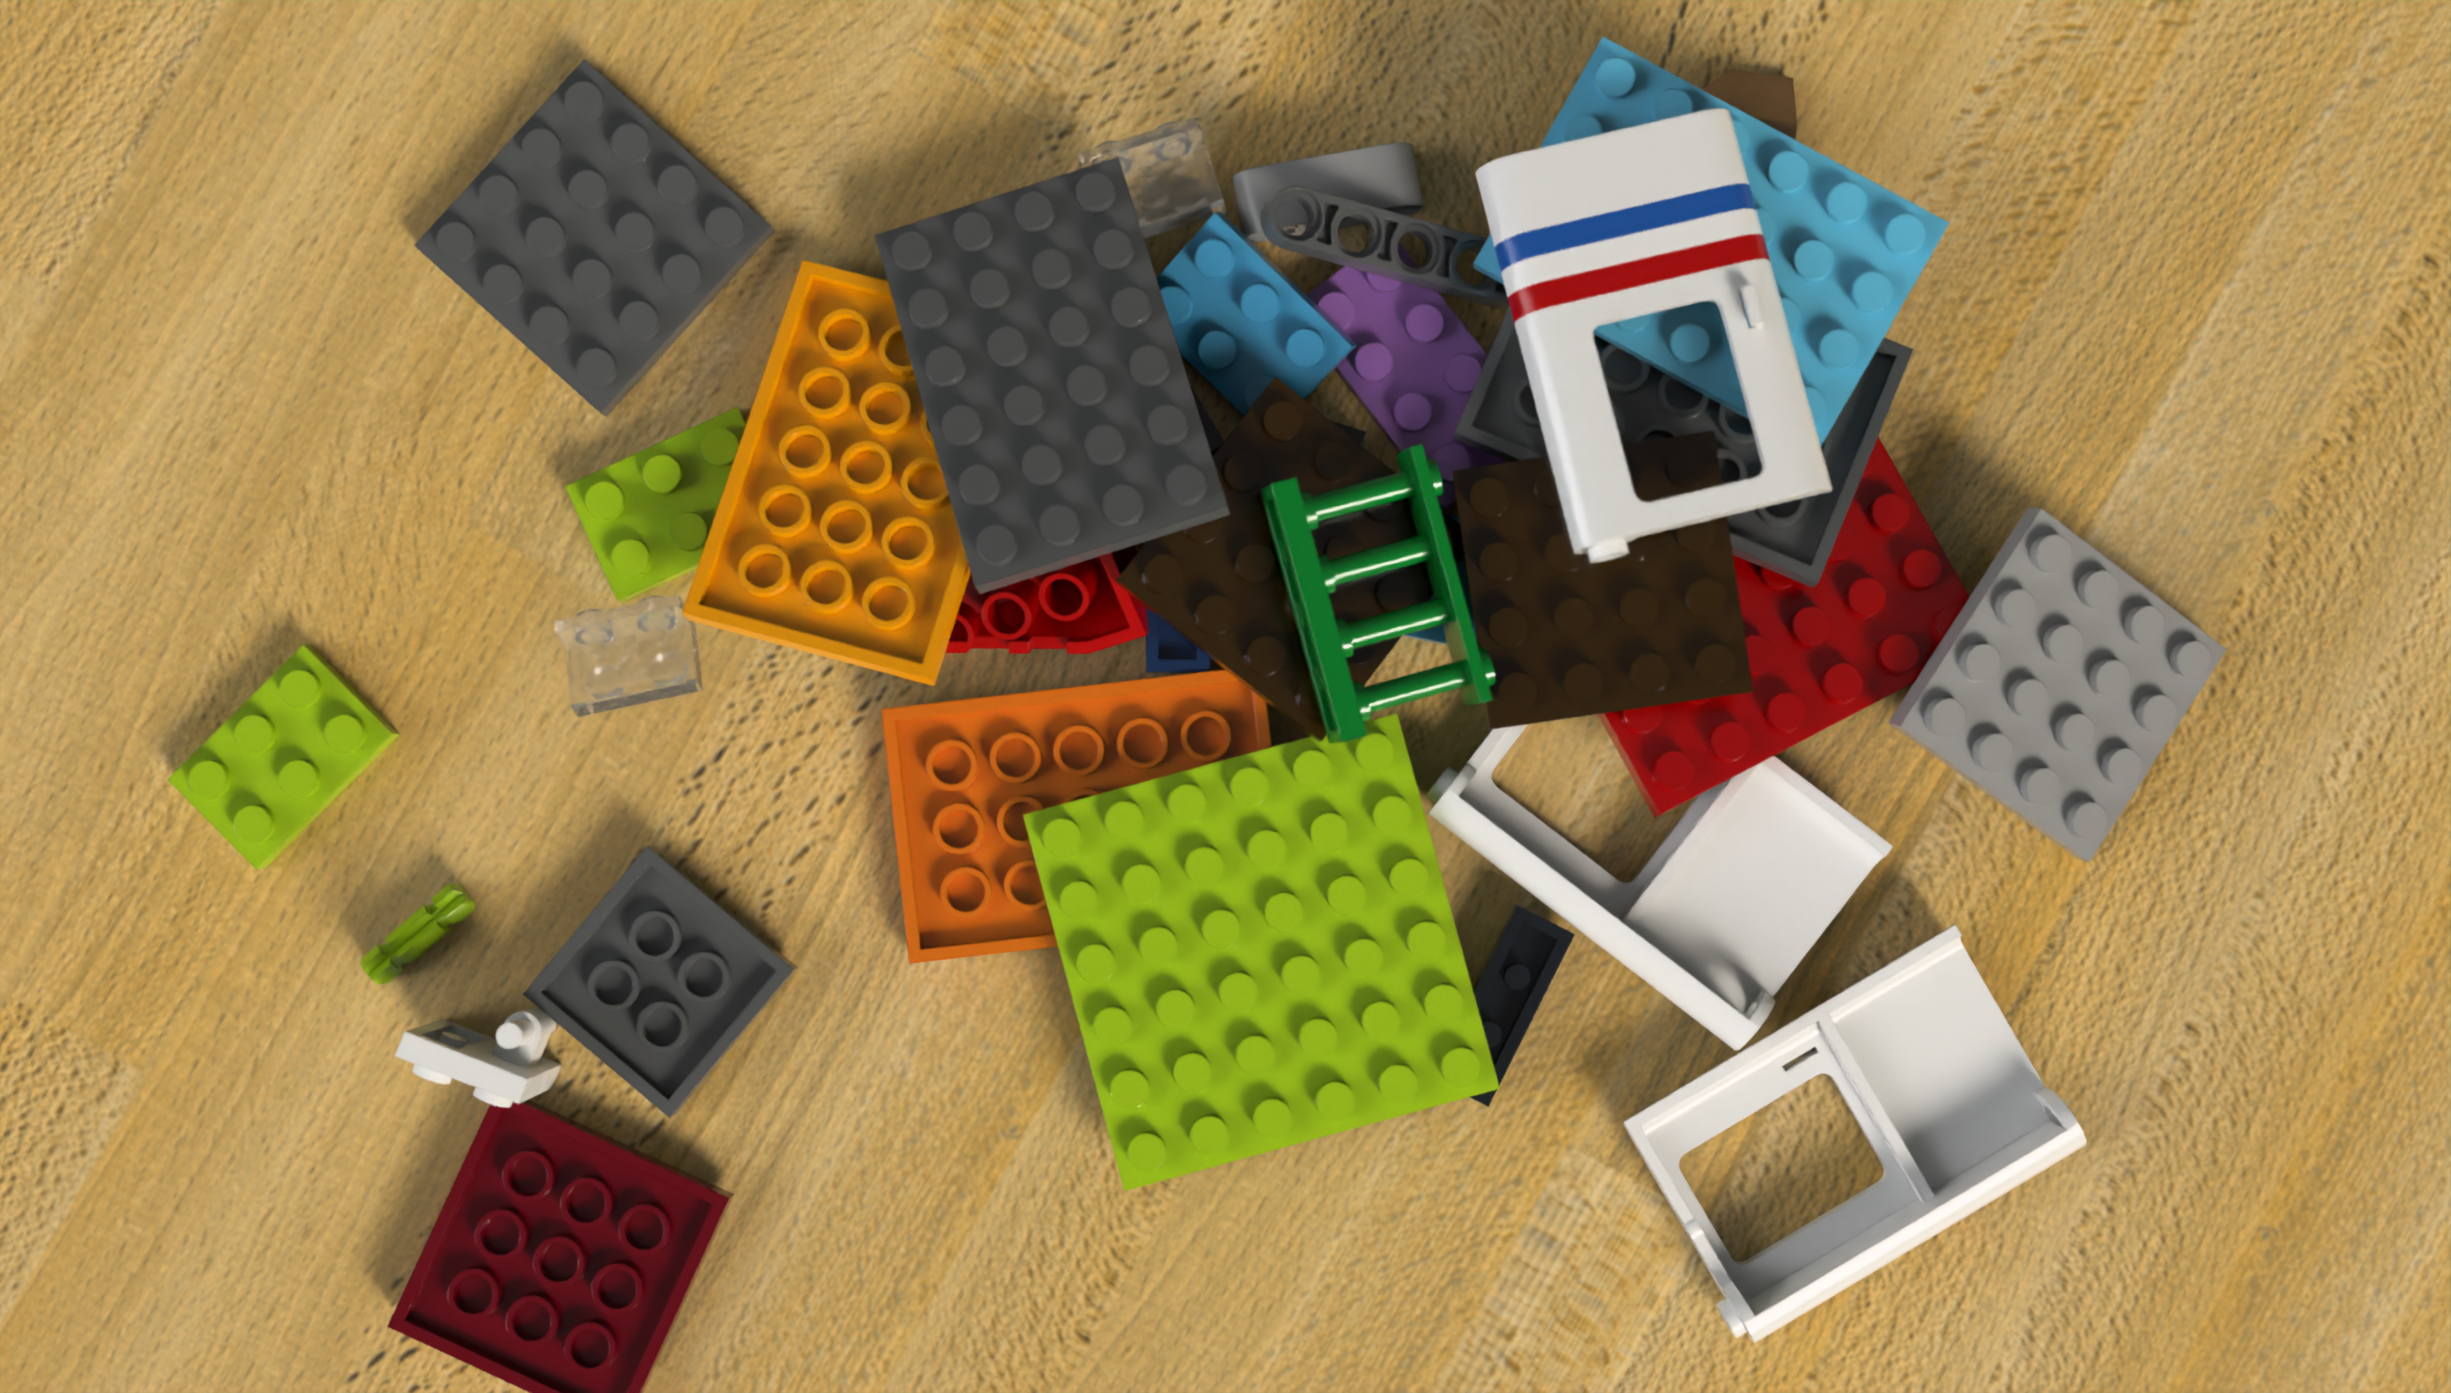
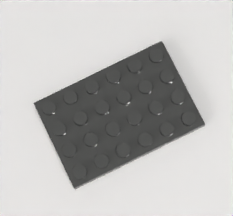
(1050, 376)
(1651, 405)

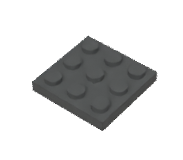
(660, 981)

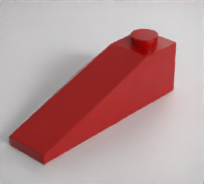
(1061, 609)

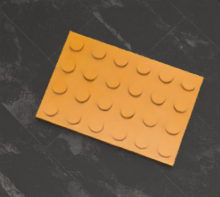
(836, 496)

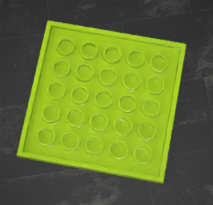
(1260, 952)

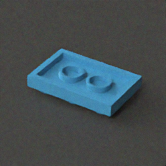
(1246, 318)

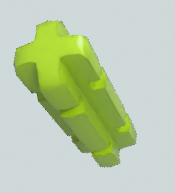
(417, 934)

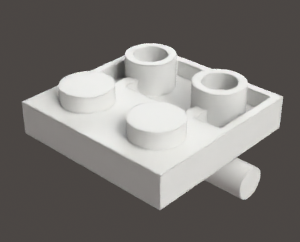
(498, 1068)

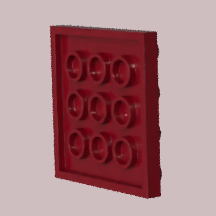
(559, 1256)

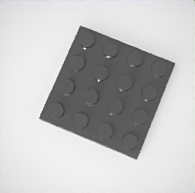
(594, 238)

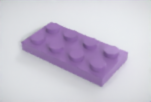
(1408, 365)

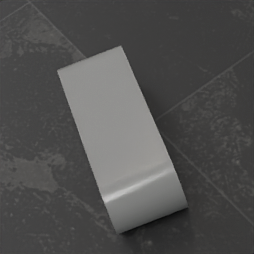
(1370, 175)

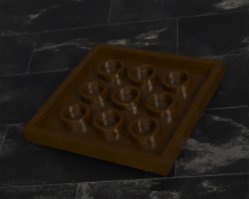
(1224, 576)
(1609, 632)

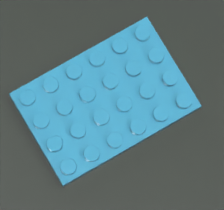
(1833, 238)

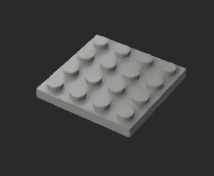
(2057, 684)

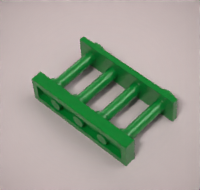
(1331, 641)

